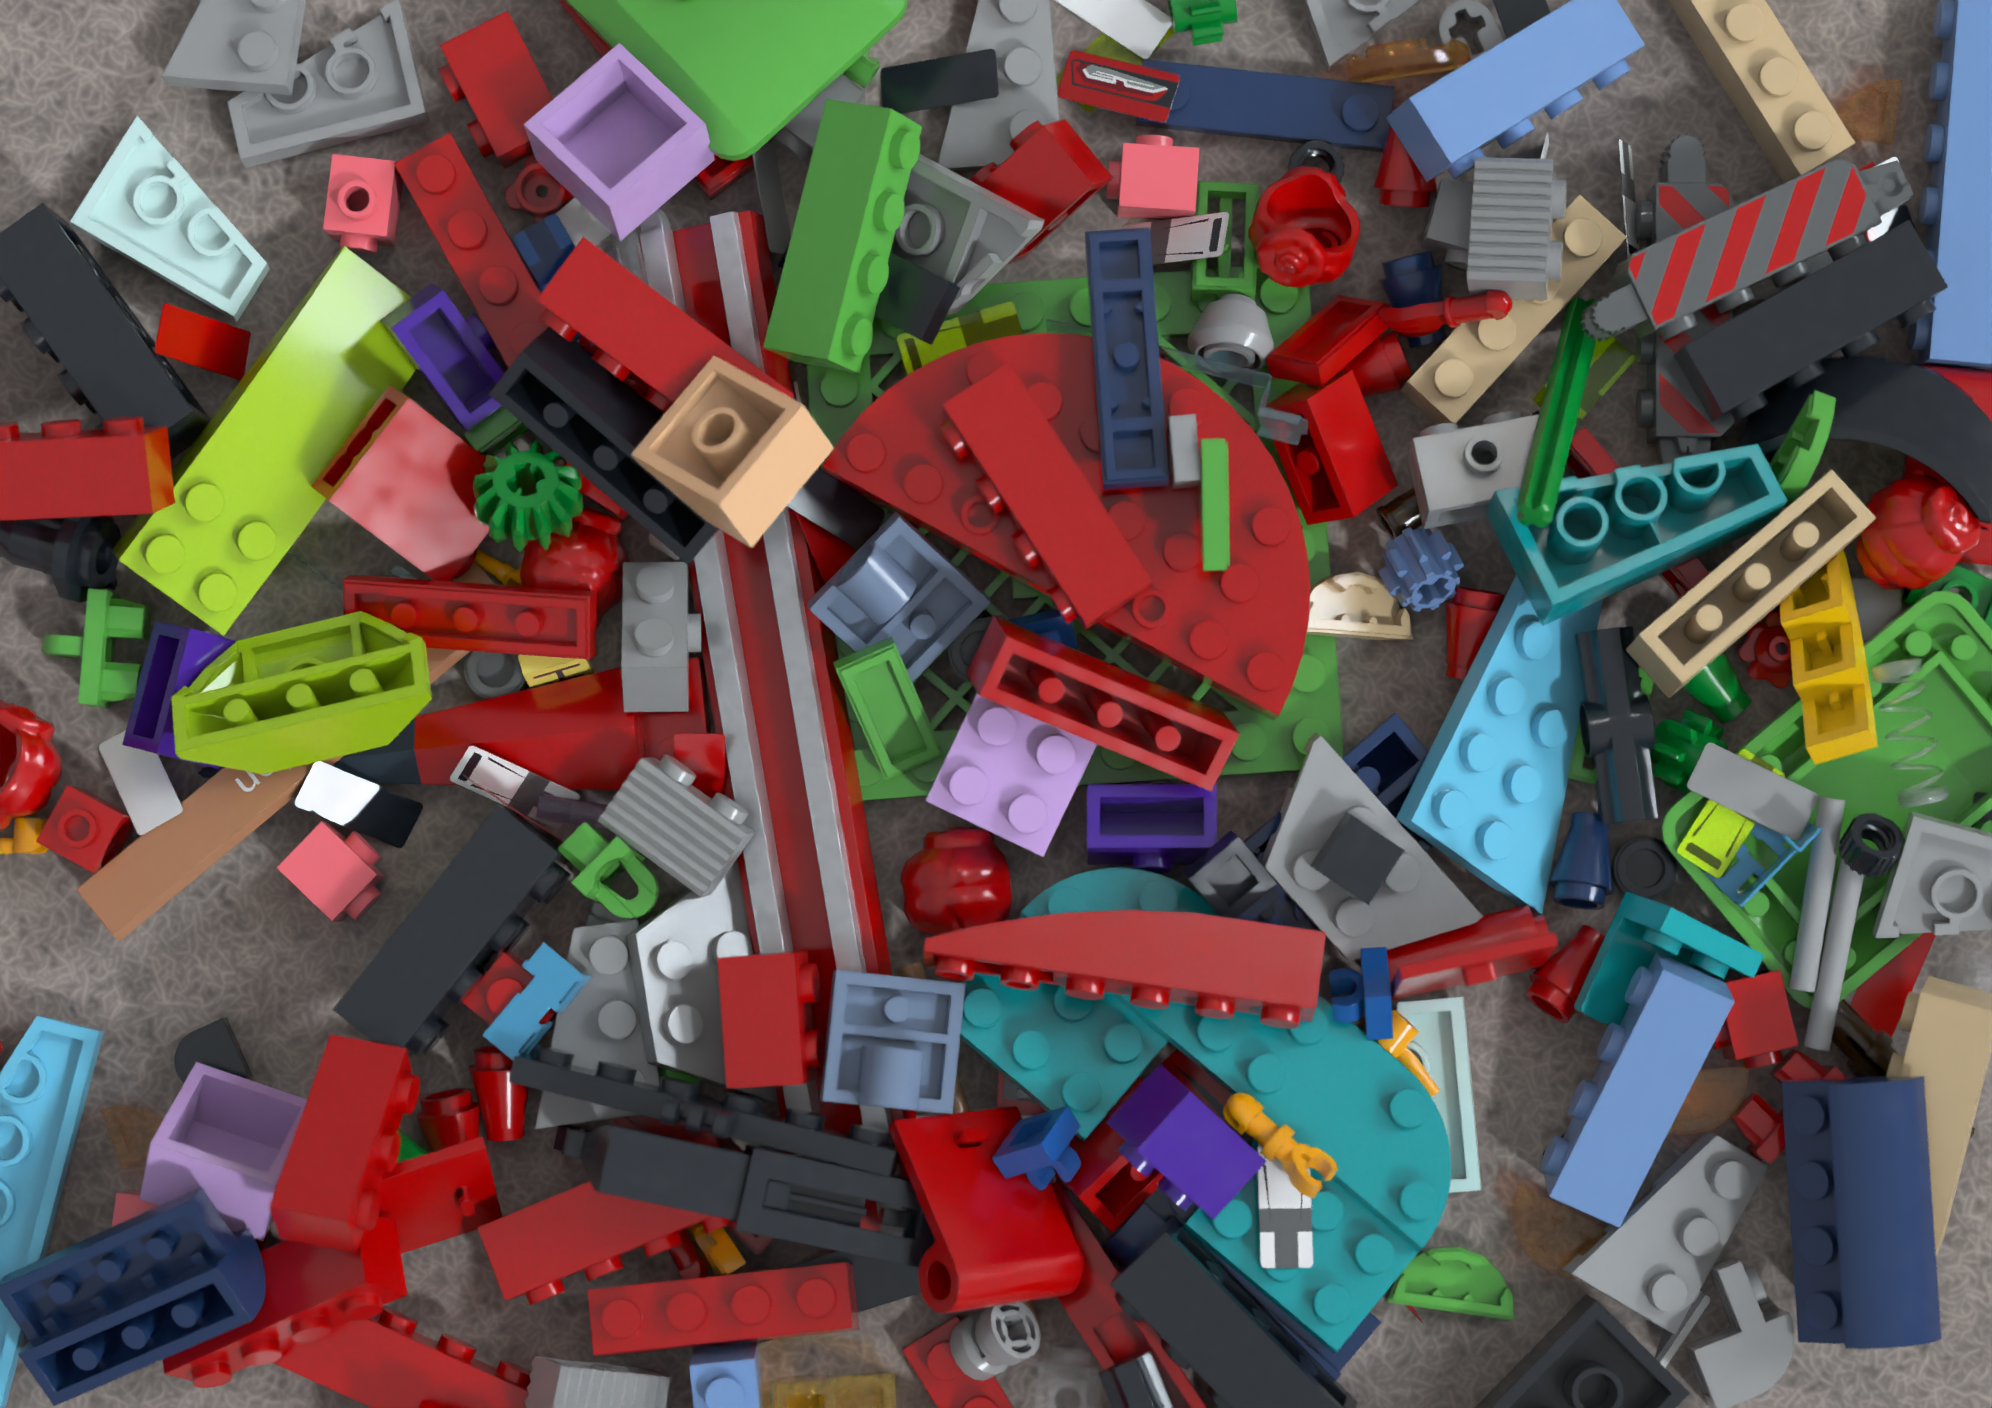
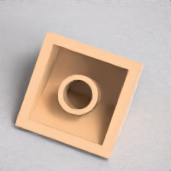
(734, 450)

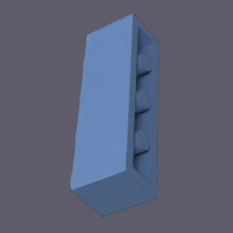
(1513, 83)
(1636, 1089)

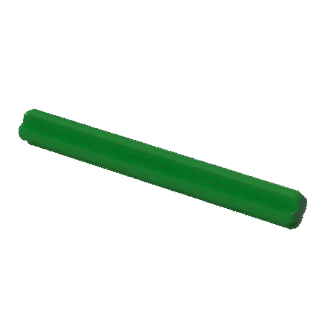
(1556, 419)

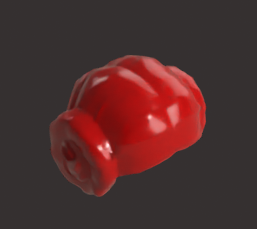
(1304, 228)
(1916, 533)
(583, 561)
(27, 762)
(956, 882)

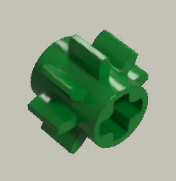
(1202, 18)
(1681, 745)

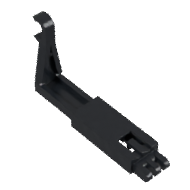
(755, 1190)

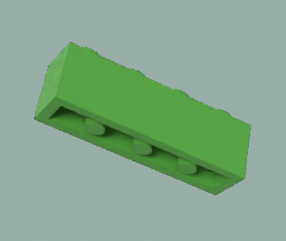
(843, 236)

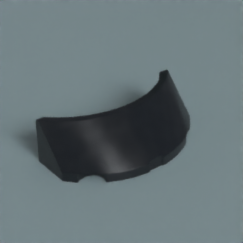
(1895, 408)

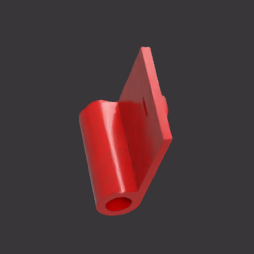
(1472, 954)
(424, 1196)
(992, 1234)

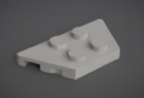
(959, 229)
(1412, 901)
(679, 980)

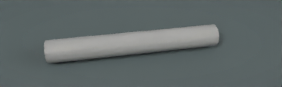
(1817, 895)
(1834, 958)

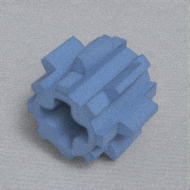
(1421, 568)

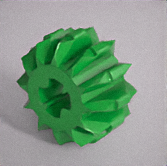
(527, 496)

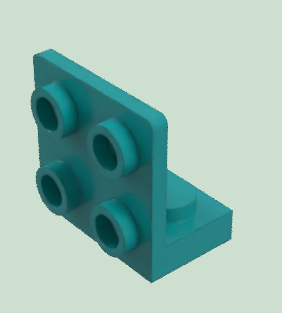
(1635, 936)

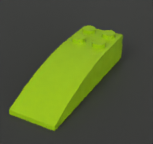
(252, 468)

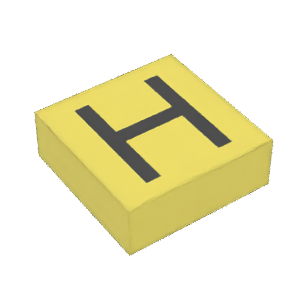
(548, 670)

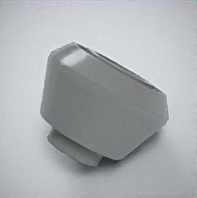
(1233, 333)

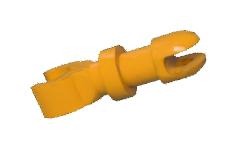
(1246, 1115)

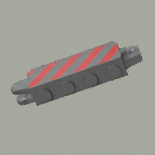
(1745, 246)
(1669, 404)

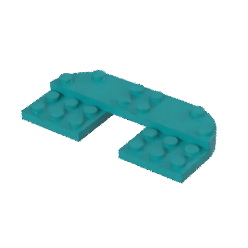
(1315, 1078)

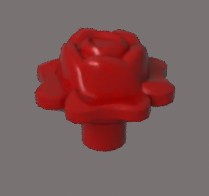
(1768, 652)

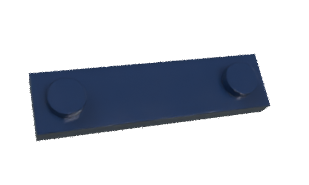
(1276, 106)
(1126, 358)

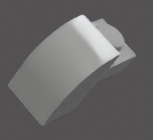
(1750, 1353)

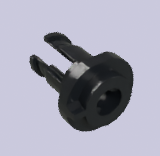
(69, 549)

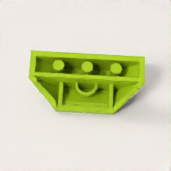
(303, 695)

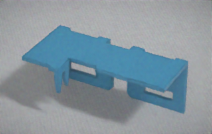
(1748, 865)
(546, 990)

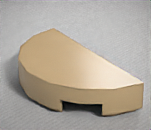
(1357, 608)

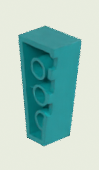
(1633, 525)

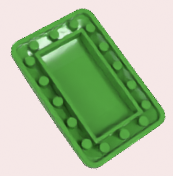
(743, 61)
(1958, 676)

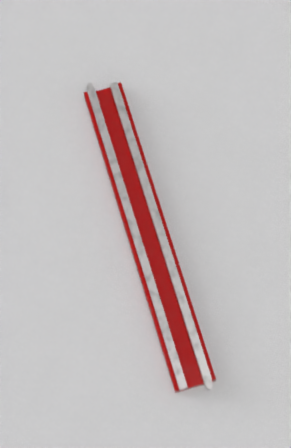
(776, 685)

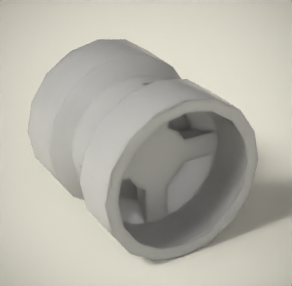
(994, 1340)

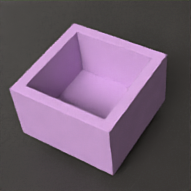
(619, 141)
(1011, 774)
(226, 1140)

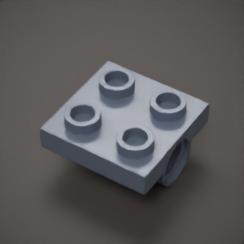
(899, 590)
(892, 1042)

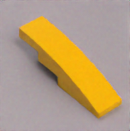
(1830, 663)

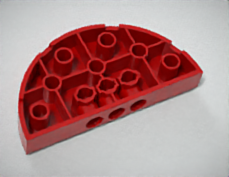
(1225, 627)

